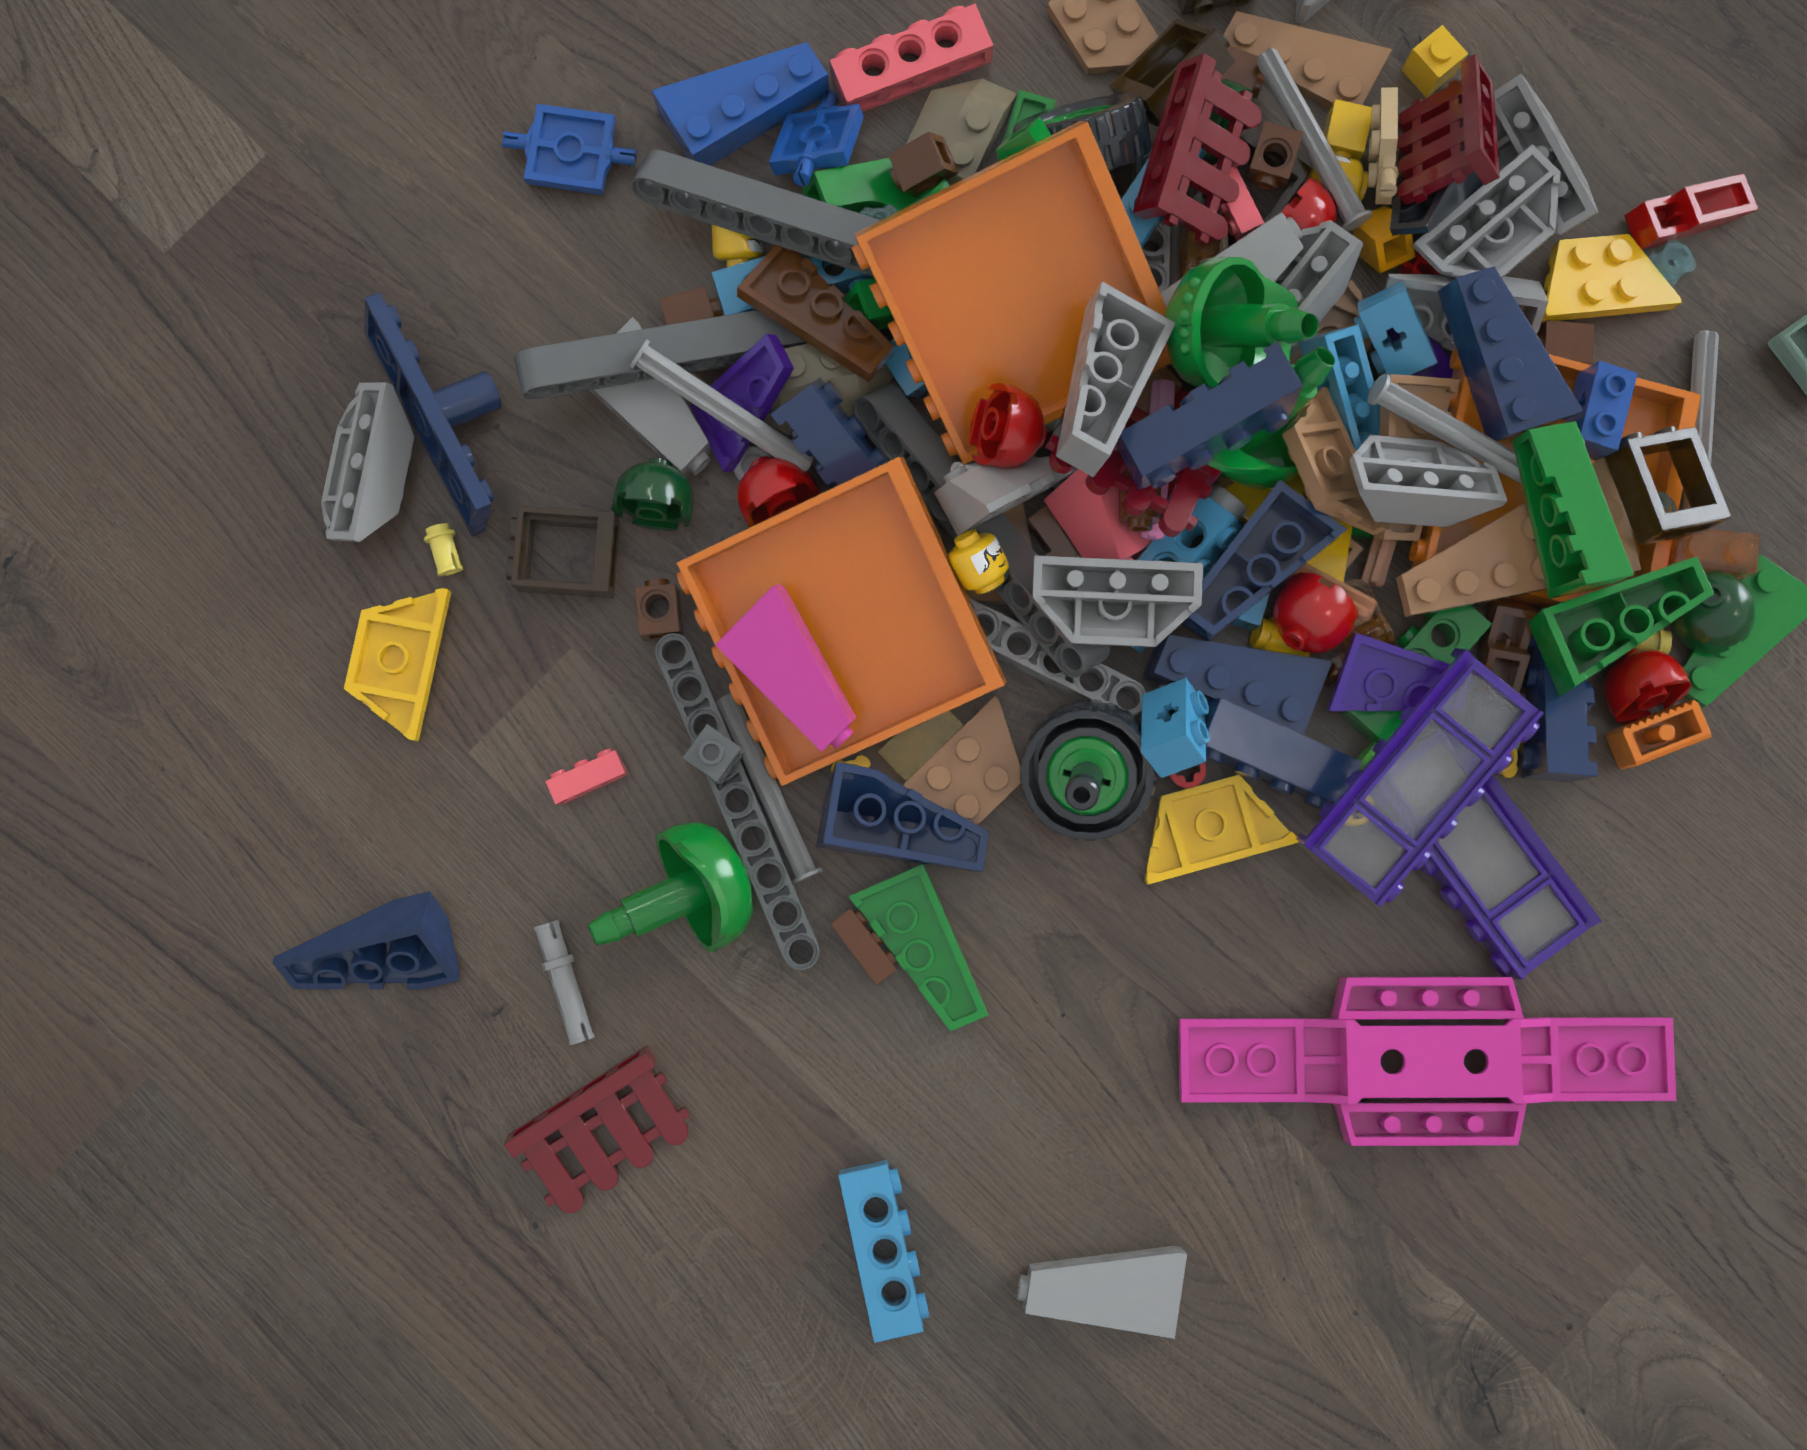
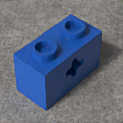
(1605, 398)

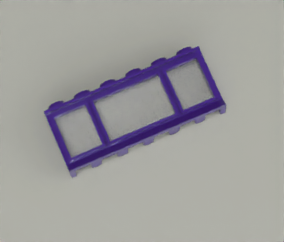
(1422, 778)
(1508, 885)

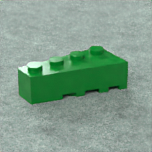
(1568, 512)
(1600, 627)

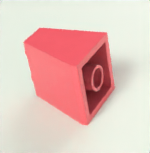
(1094, 520)

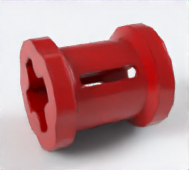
(1196, 777)

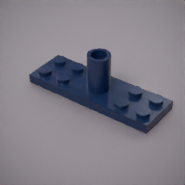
(436, 411)

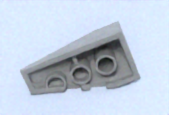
(1426, 300)
(989, 491)

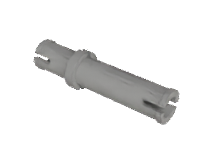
(563, 982)

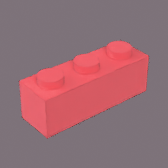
(1241, 214)
(586, 776)

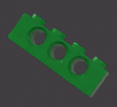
(1462, 630)

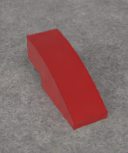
(1690, 211)

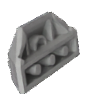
(1526, 121)
(1498, 221)
(1321, 269)
(367, 464)
(1423, 482)
(1116, 598)

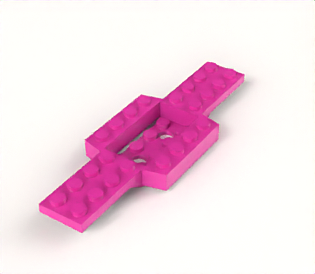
(1341, 1062)

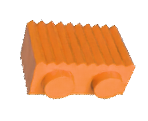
(1658, 734)

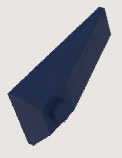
(886, 820)
(391, 944)

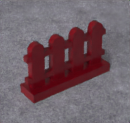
(1449, 136)
(1175, 151)
(1175, 512)
(578, 1133)

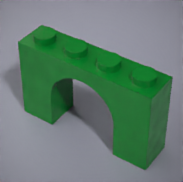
(854, 189)

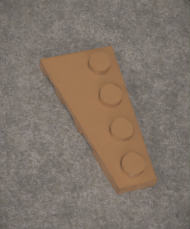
(1319, 62)
(1437, 393)

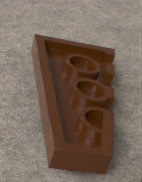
(801, 301)

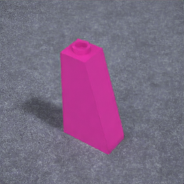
(788, 668)

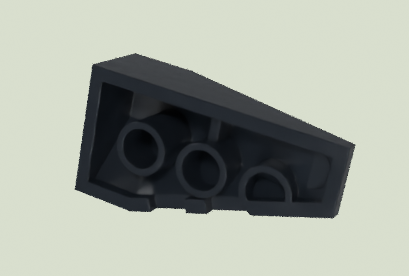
(1425, 216)

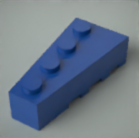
(740, 102)

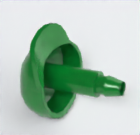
(1228, 316)
(1266, 456)
(702, 883)

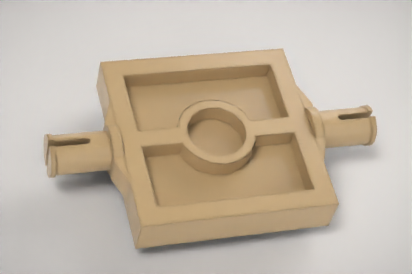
(1383, 146)

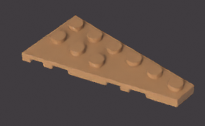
(1496, 560)

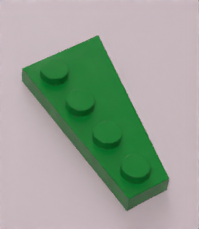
(1778, 610)
(918, 934)

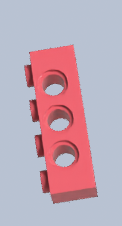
(900, 78)

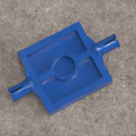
(816, 139)
(569, 149)

